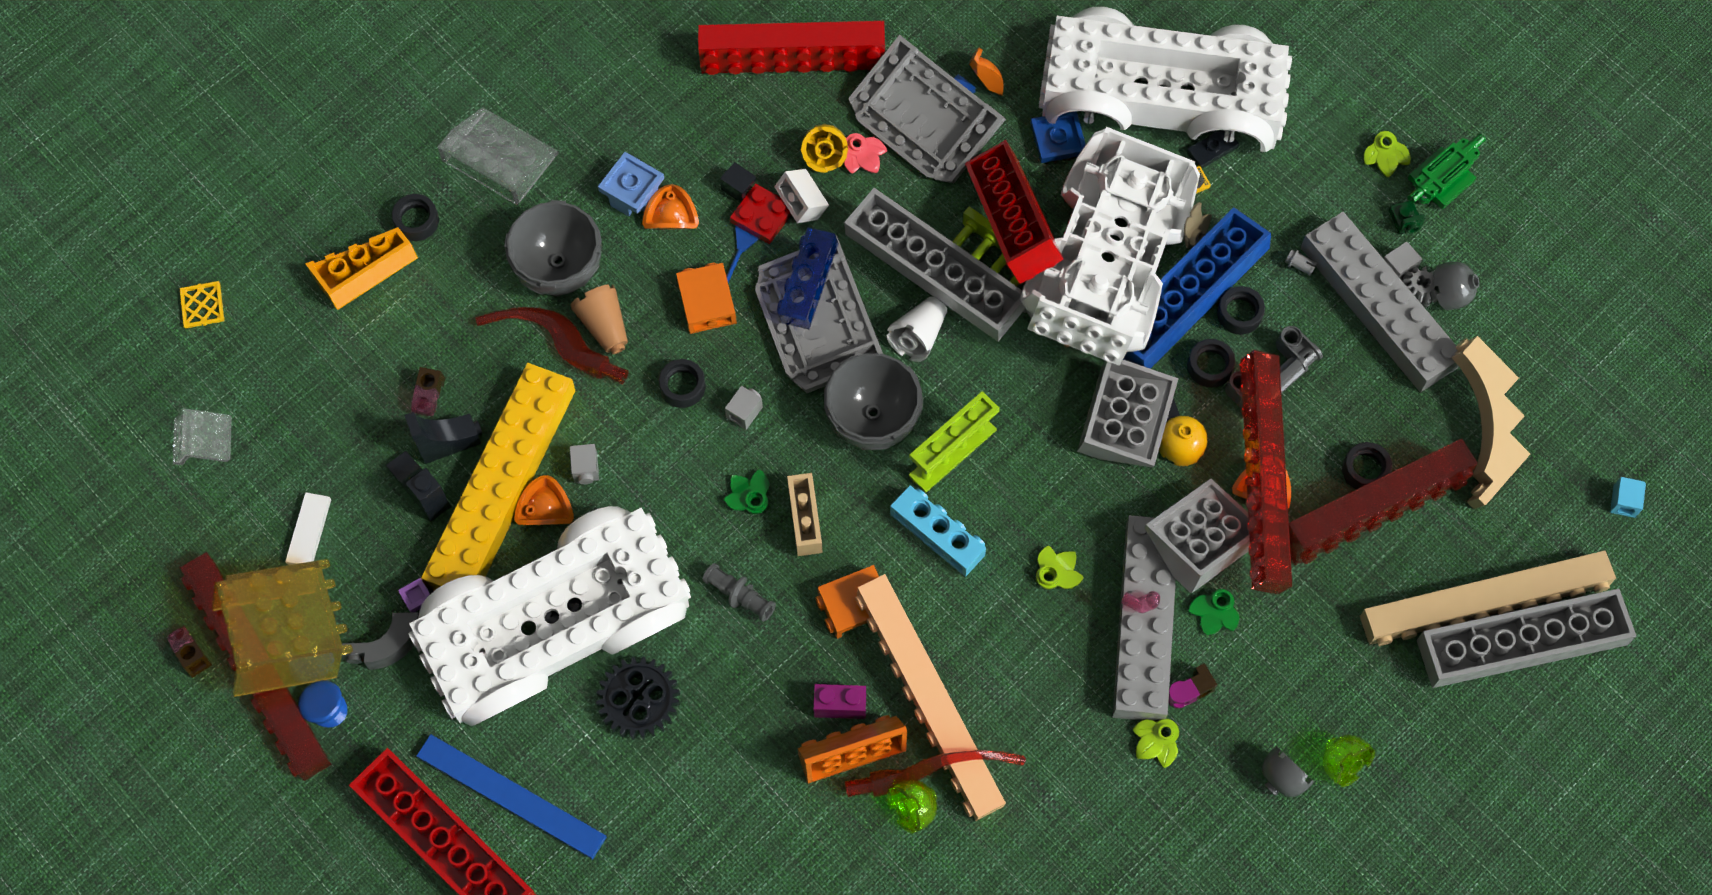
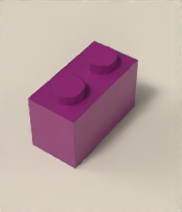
(840, 701)

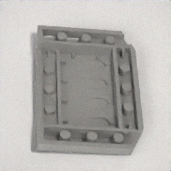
(923, 112)
(837, 330)

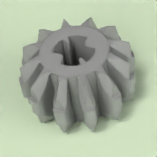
(1421, 285)

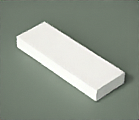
(308, 529)

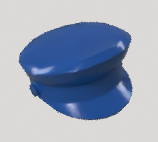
(323, 704)

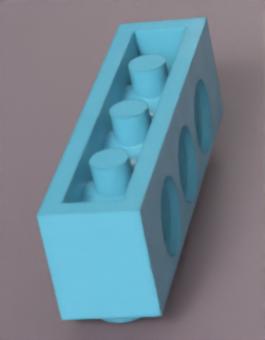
(922, 527)

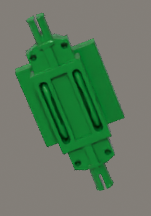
(1445, 173)

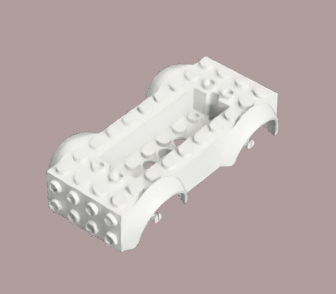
(1234, 76)
(1102, 303)
(475, 623)

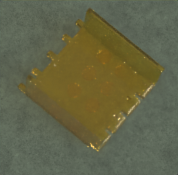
(283, 626)

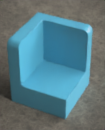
(1628, 497)

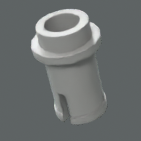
(1300, 262)

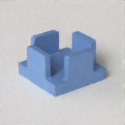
(630, 184)

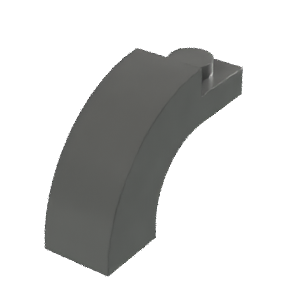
(388, 648)

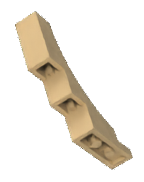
(1499, 449)

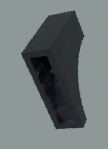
(443, 437)
(419, 485)

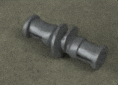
(738, 592)

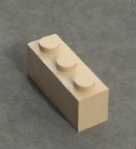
(804, 514)

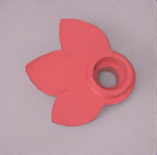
(864, 156)

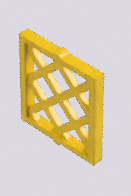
(203, 320)

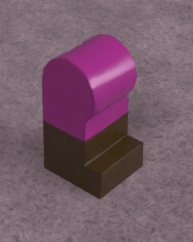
(1186, 692)

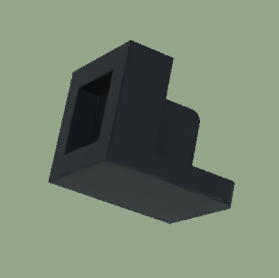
(737, 181)

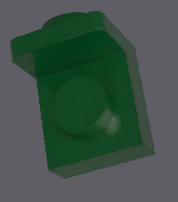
(1406, 217)

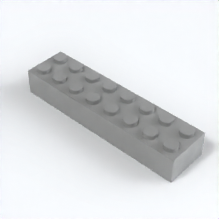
(935, 264)
(1381, 301)
(1145, 637)
(1525, 638)

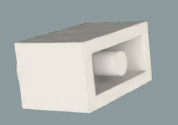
(801, 195)

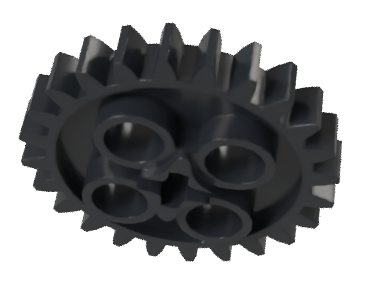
(619, 685)

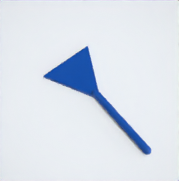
(744, 241)

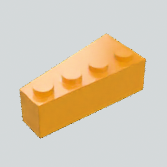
(362, 266)

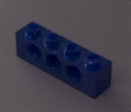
(803, 312)

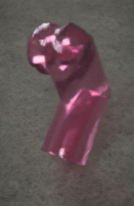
(1143, 603)

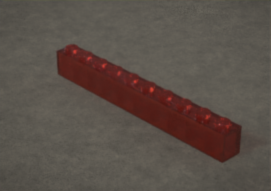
(1265, 473)
(277, 705)

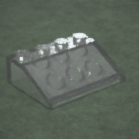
(496, 154)

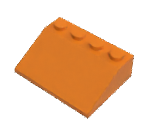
(853, 748)

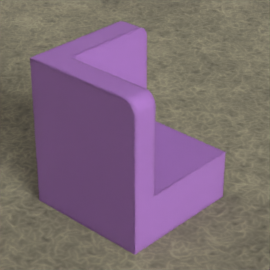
(414, 595)

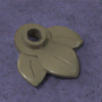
(1195, 226)

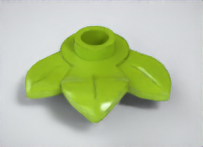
(1386, 156)
(1059, 567)
(1154, 743)

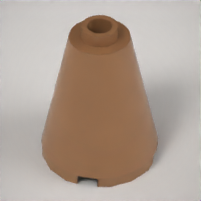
(602, 317)

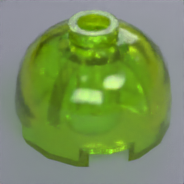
(1346, 757)
(913, 803)

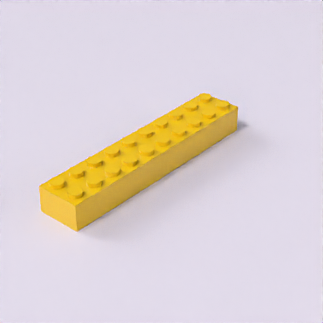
(500, 477)

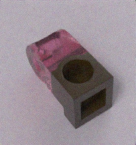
(427, 391)
(188, 651)

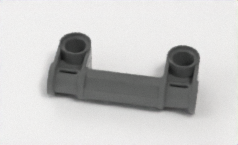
(1291, 369)

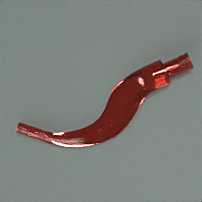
(566, 340)
(882, 780)

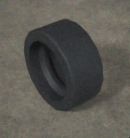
(414, 201)
(1248, 295)
(1215, 346)
(677, 366)
(1365, 448)

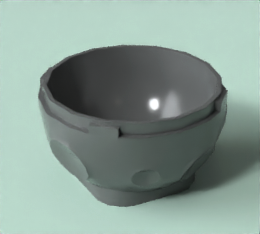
(551, 234)
(875, 385)

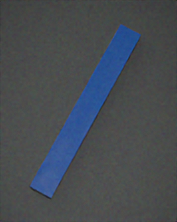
(511, 796)

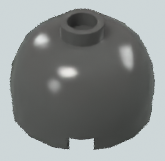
(1456, 285)
(1284, 775)

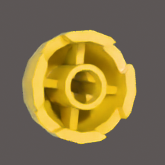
(824, 148)
(1183, 440)

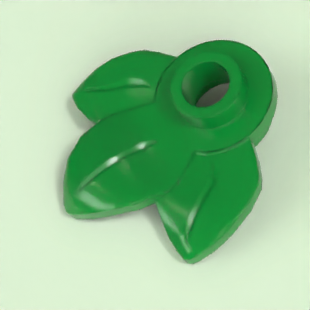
(746, 491)
(1213, 615)

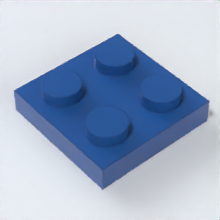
(1059, 139)

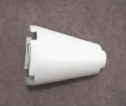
(917, 329)

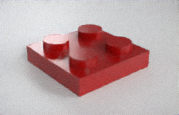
(761, 214)

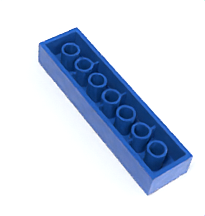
(1202, 280)

